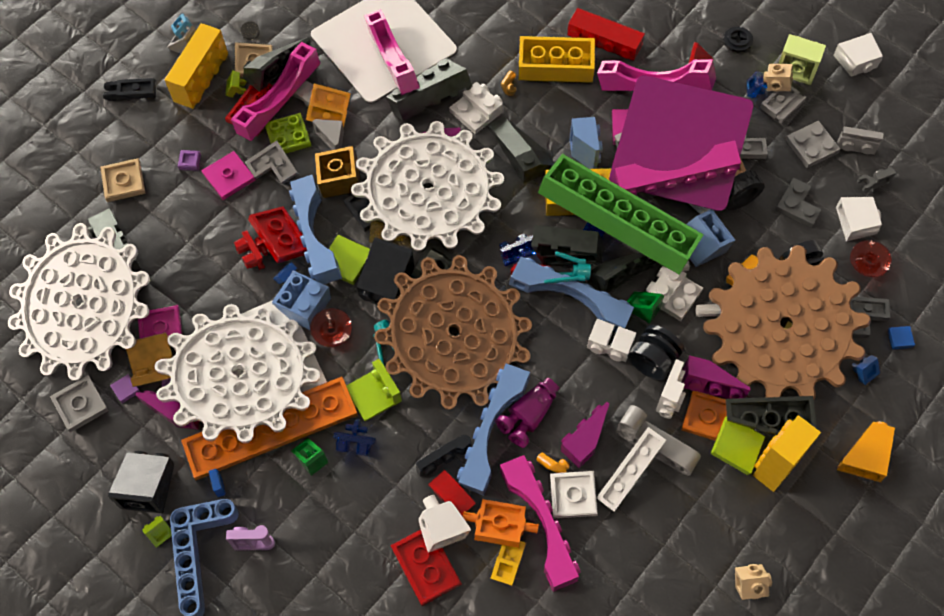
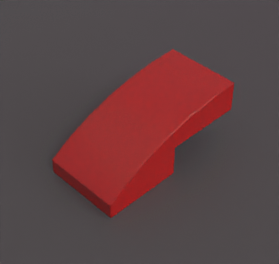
(449, 490)

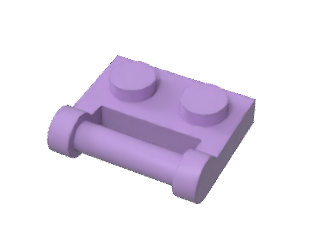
(245, 539)

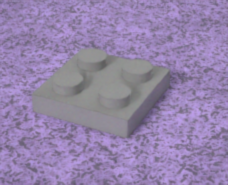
(812, 144)
(79, 403)

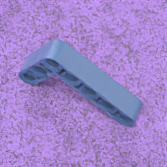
(190, 551)

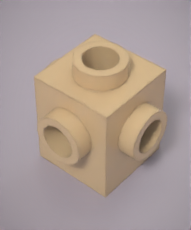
(779, 77)
(752, 581)

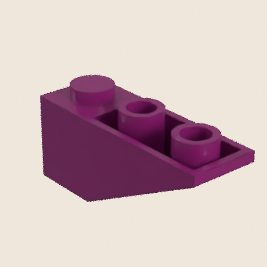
(709, 378)
(166, 410)
(583, 442)

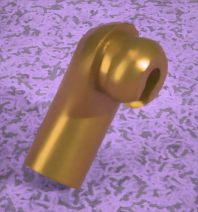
(507, 85)

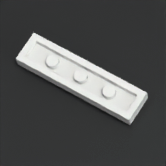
(631, 469)

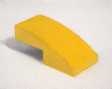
(508, 563)

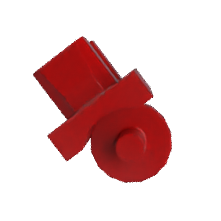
(247, 243)

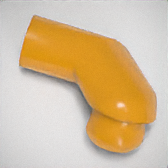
(551, 464)

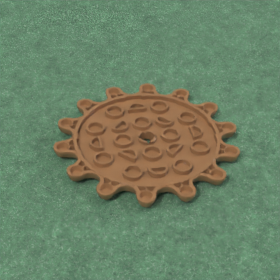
(819, 317)
(422, 336)

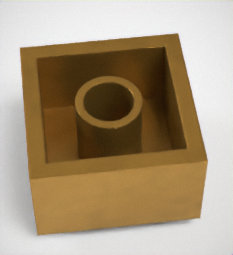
(336, 171)

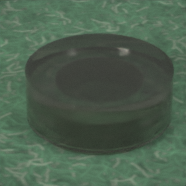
(250, 30)

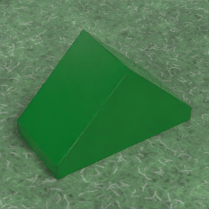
(646, 304)
(310, 456)

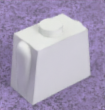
(859, 54)
(858, 217)

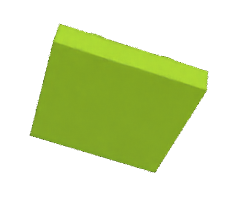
(289, 132)
(350, 258)
(738, 446)

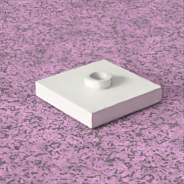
(573, 494)

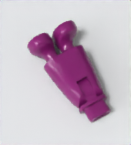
(530, 409)

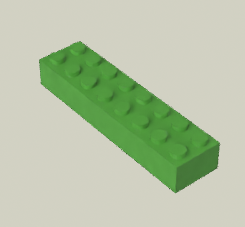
(620, 213)

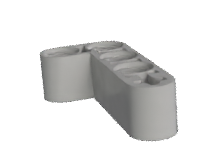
(672, 453)

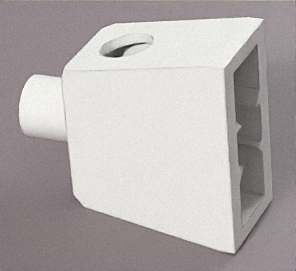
(441, 524)

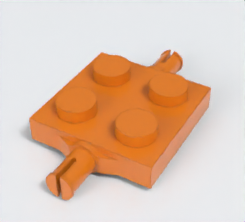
(500, 523)

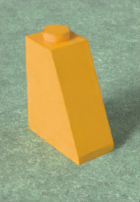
(871, 453)

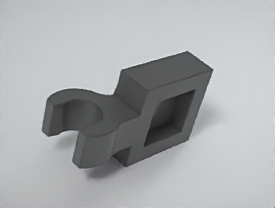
(879, 179)

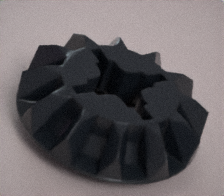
(745, 38)

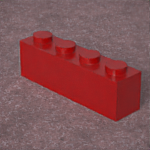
(607, 34)

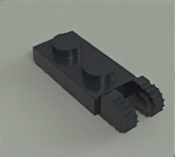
(130, 89)
(443, 455)

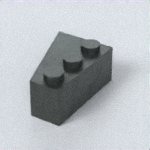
(573, 242)

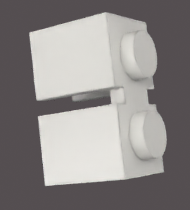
(601, 336)

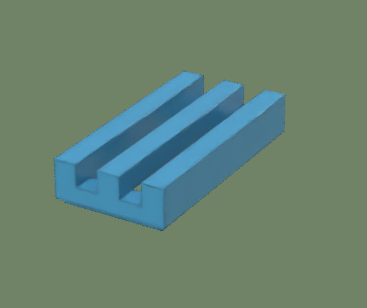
(177, 31)

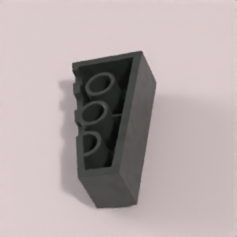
(434, 85)

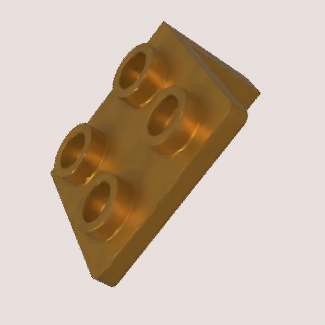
(145, 355)

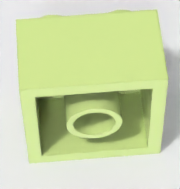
(804, 57)

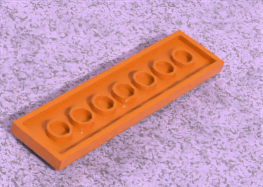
(328, 406)

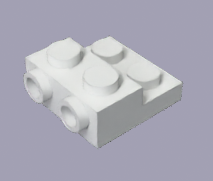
(477, 107)
(677, 291)
(672, 394)

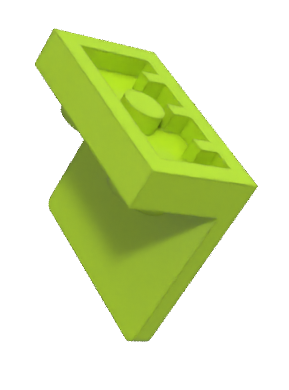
(374, 392)

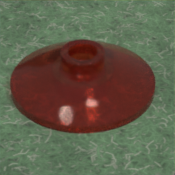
(874, 252)
(329, 319)

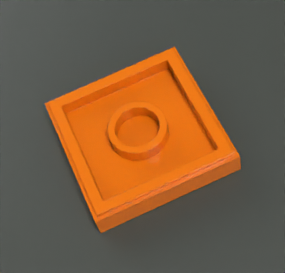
(704, 415)

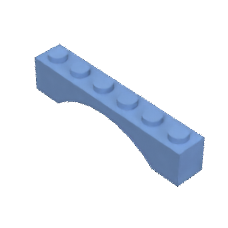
(322, 260)
(530, 277)
(510, 388)

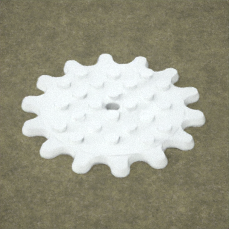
(437, 212)
(49, 297)
(211, 392)

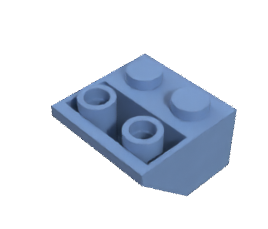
(584, 141)
(715, 240)
(301, 298)

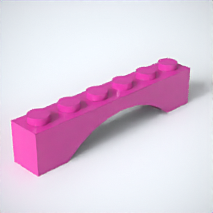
(394, 59)
(622, 77)
(254, 117)
(720, 159)
(520, 480)

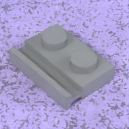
(783, 103)
(859, 140)

